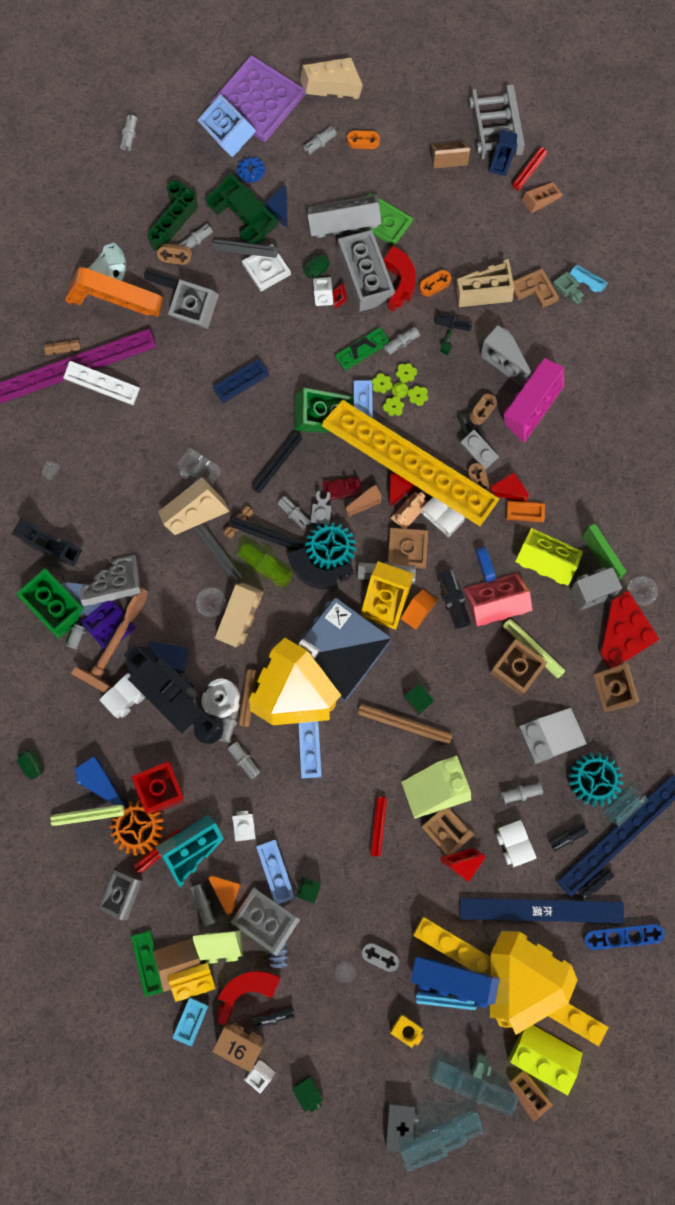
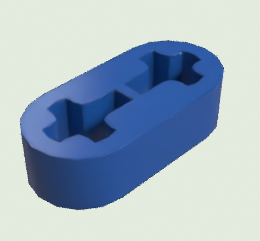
(485, 564)

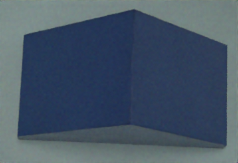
(278, 206)

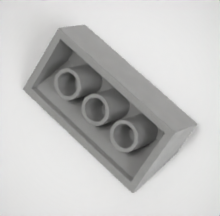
(344, 215)
(365, 270)

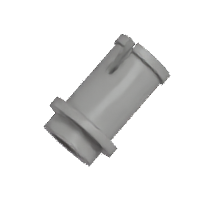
(75, 636)

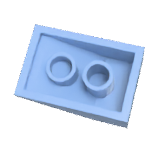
(226, 125)

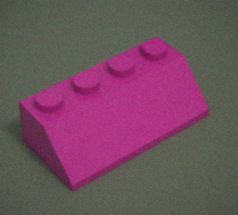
(534, 399)

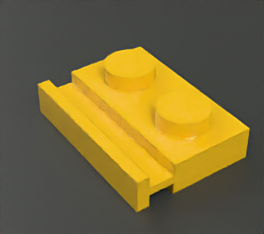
(191, 982)

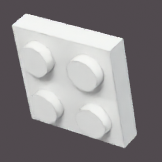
(266, 270)

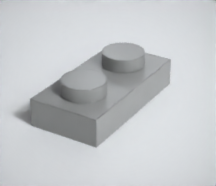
(479, 449)

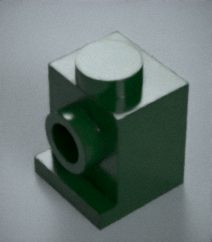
(308, 890)

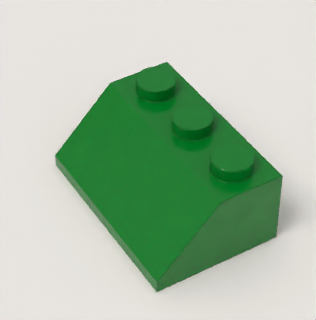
(51, 603)

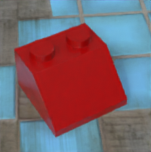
(158, 788)

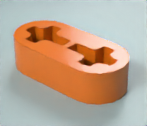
(363, 139)
(433, 279)

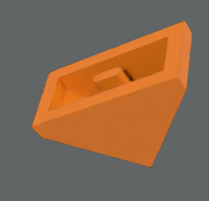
(419, 608)
(226, 892)

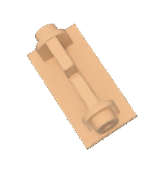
(409, 510)

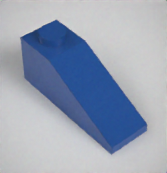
(95, 778)

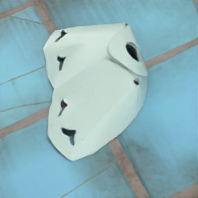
(111, 261)

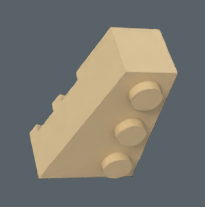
(331, 77)
(486, 287)
(193, 507)
(239, 614)

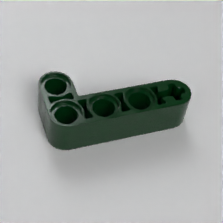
(158, 233)

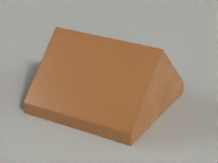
(450, 154)
(616, 688)
(175, 959)

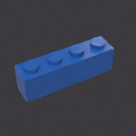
(456, 981)

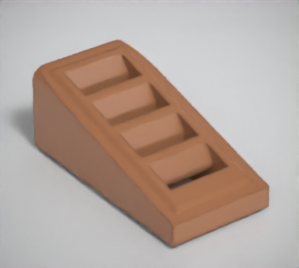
(531, 201)
(366, 500)
(529, 1106)

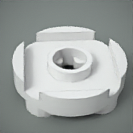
(227, 705)

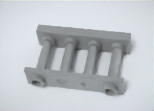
(510, 113)

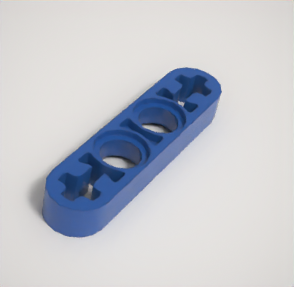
(624, 940)

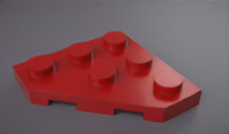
(625, 631)

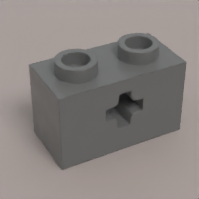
(400, 1113)

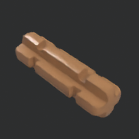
(62, 347)
(246, 513)

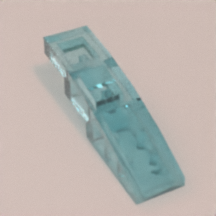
(474, 1088)
(441, 1140)

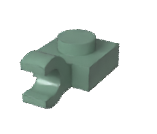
(568, 286)
(480, 1066)

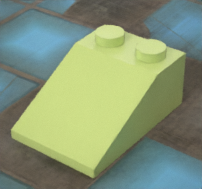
(437, 788)
(219, 945)

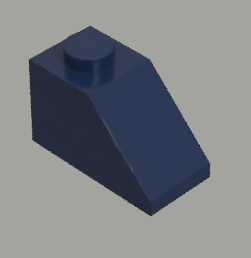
(503, 152)
(173, 655)

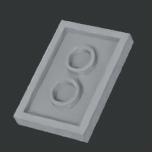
(265, 921)

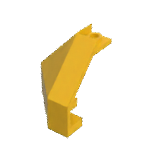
(293, 688)
(529, 982)

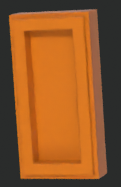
(525, 511)

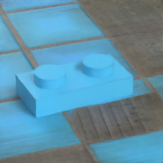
(582, 275)
(190, 1021)

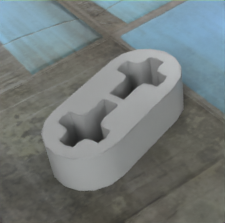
(378, 962)

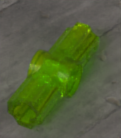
(265, 565)

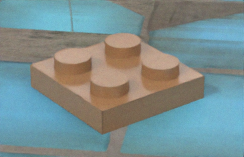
(408, 547)

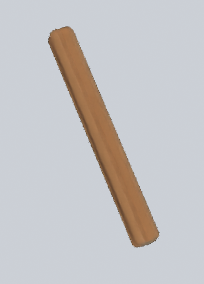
(404, 723)

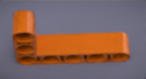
(112, 290)

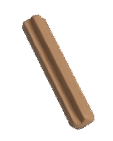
(249, 687)

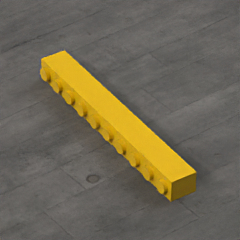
(480, 962)

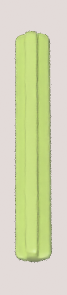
(526, 640)
(87, 815)

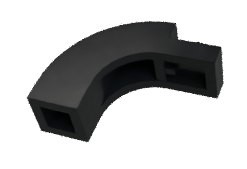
(46, 543)
(316, 577)

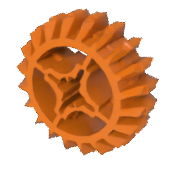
(139, 836)

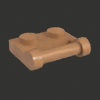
(442, 834)

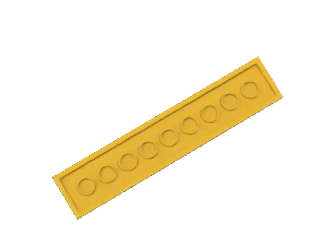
(411, 462)

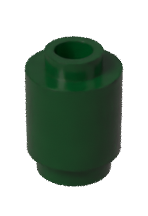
(316, 266)
(29, 764)

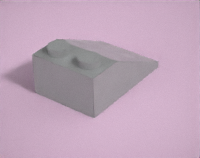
(504, 354)
(551, 736)

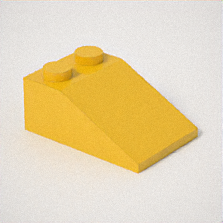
(386, 595)

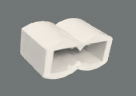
(442, 516)
(122, 697)
(516, 844)

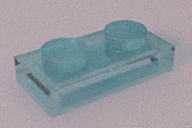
(625, 806)

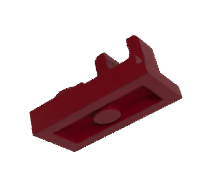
(343, 488)

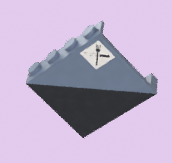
(346, 646)

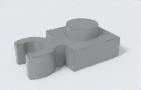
(321, 512)

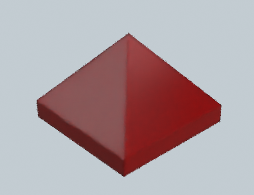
(340, 290)

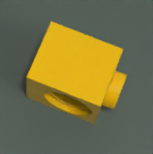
(398, 1027)

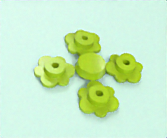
(400, 389)

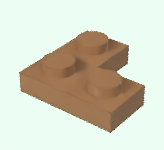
(537, 284)

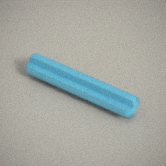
(445, 1001)

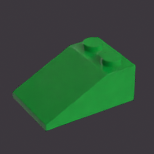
(314, 407)

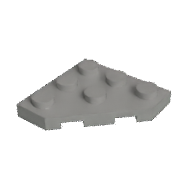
(114, 583)

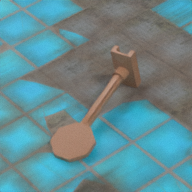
(96, 673)

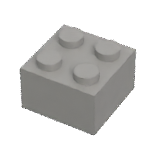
(193, 304)
(595, 588)

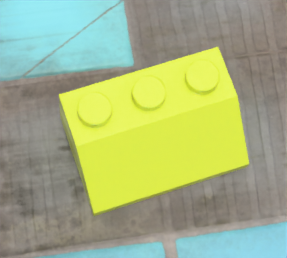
(549, 557)
(546, 1058)

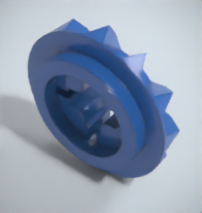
(257, 172)

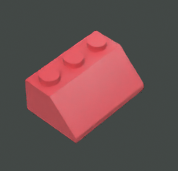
(498, 599)

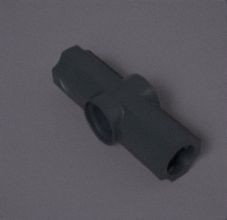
(454, 599)

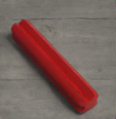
(529, 168)
(378, 826)
(151, 857)

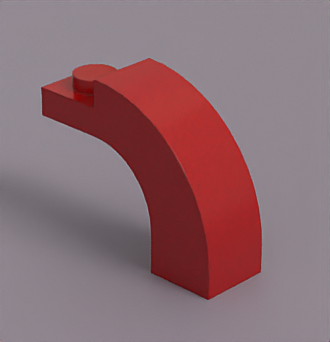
(402, 266)
(251, 981)

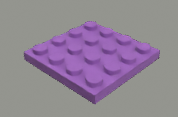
(261, 96)

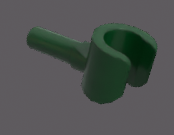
(445, 347)

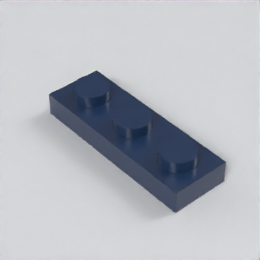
(240, 381)

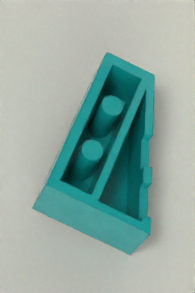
(189, 848)

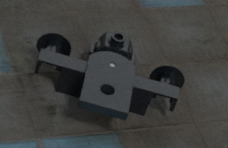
(171, 694)

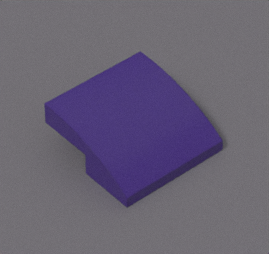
(104, 623)

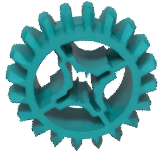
(323, 546)
(603, 763)

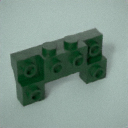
(245, 207)

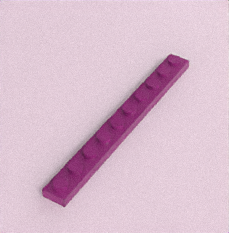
(91, 359)

